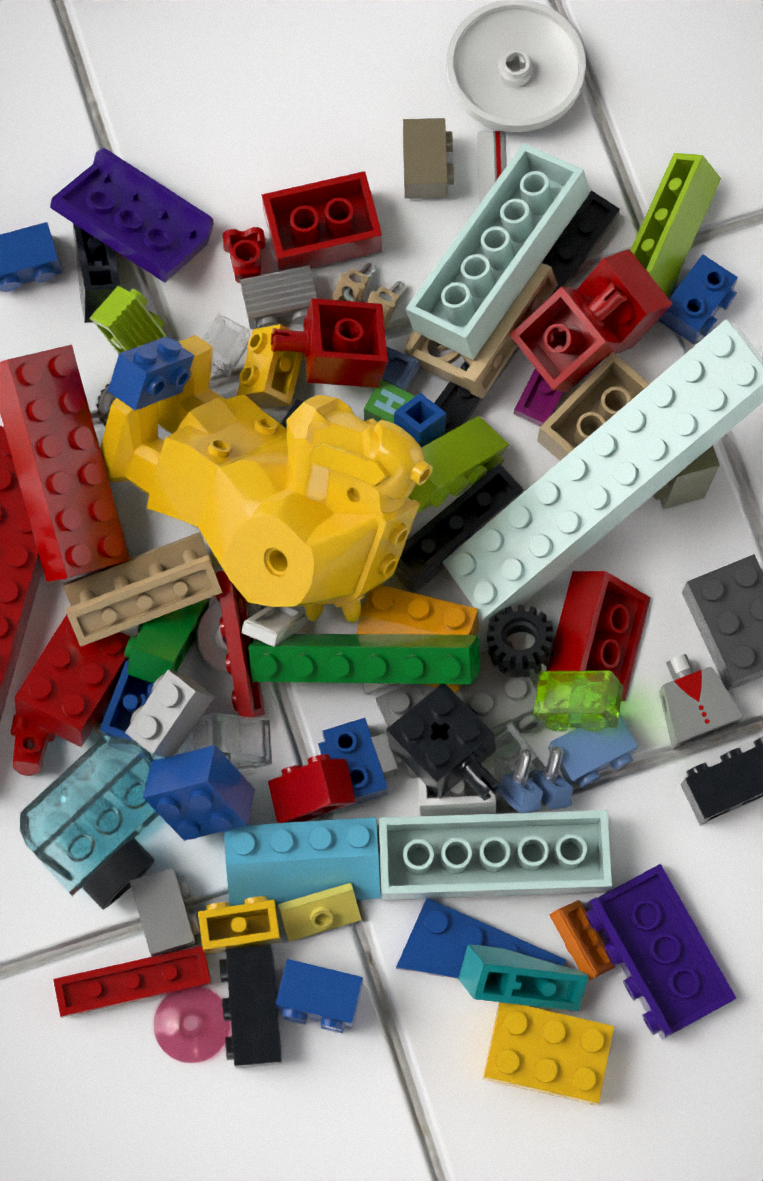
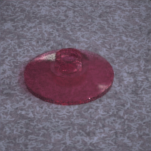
(199, 1043)

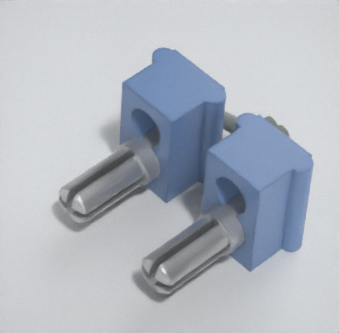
(544, 788)

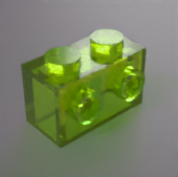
(578, 700)

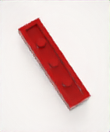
(246, 695)
(132, 981)

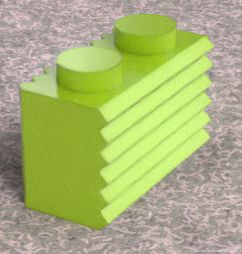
(127, 321)

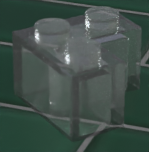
(239, 738)

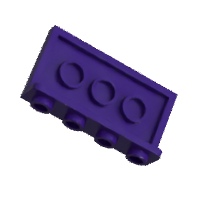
(134, 215)
(659, 952)

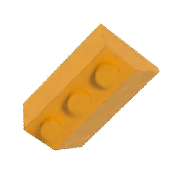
(404, 612)

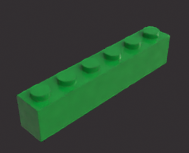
(367, 659)

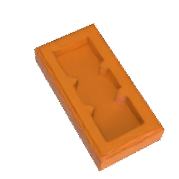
(581, 940)

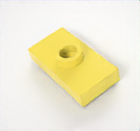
(319, 912)

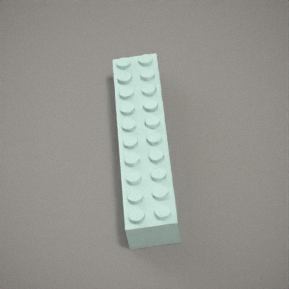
(611, 472)

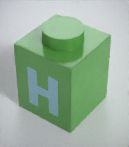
(385, 402)

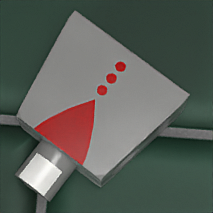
(695, 703)

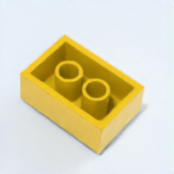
(548, 1053)

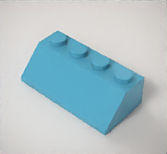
(302, 859)

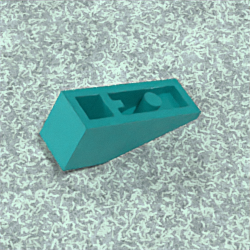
(520, 979)

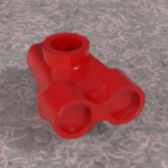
(244, 251)
(29, 746)

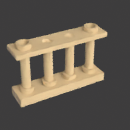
(140, 589)

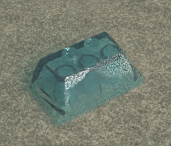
(90, 810)

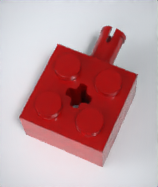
(588, 337)
(339, 342)

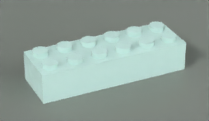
(498, 250)
(494, 854)

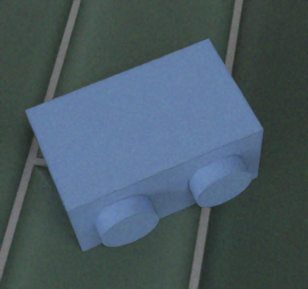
(592, 752)

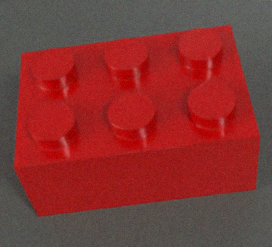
(322, 222)
(72, 683)

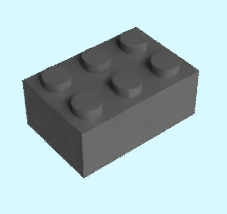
(730, 618)

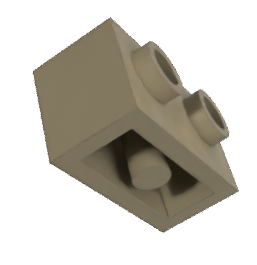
(426, 158)

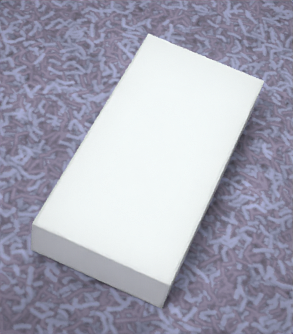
(274, 624)

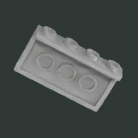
(491, 696)

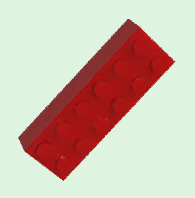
(59, 464)

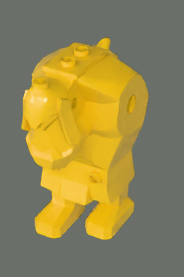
(286, 511)

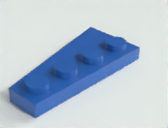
(442, 938)

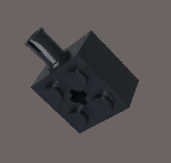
(439, 763)

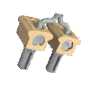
(353, 284)

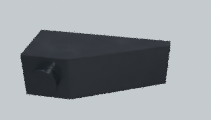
(95, 270)

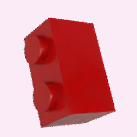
(311, 789)

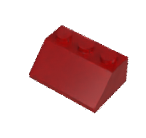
(599, 626)

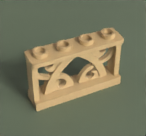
(498, 347)

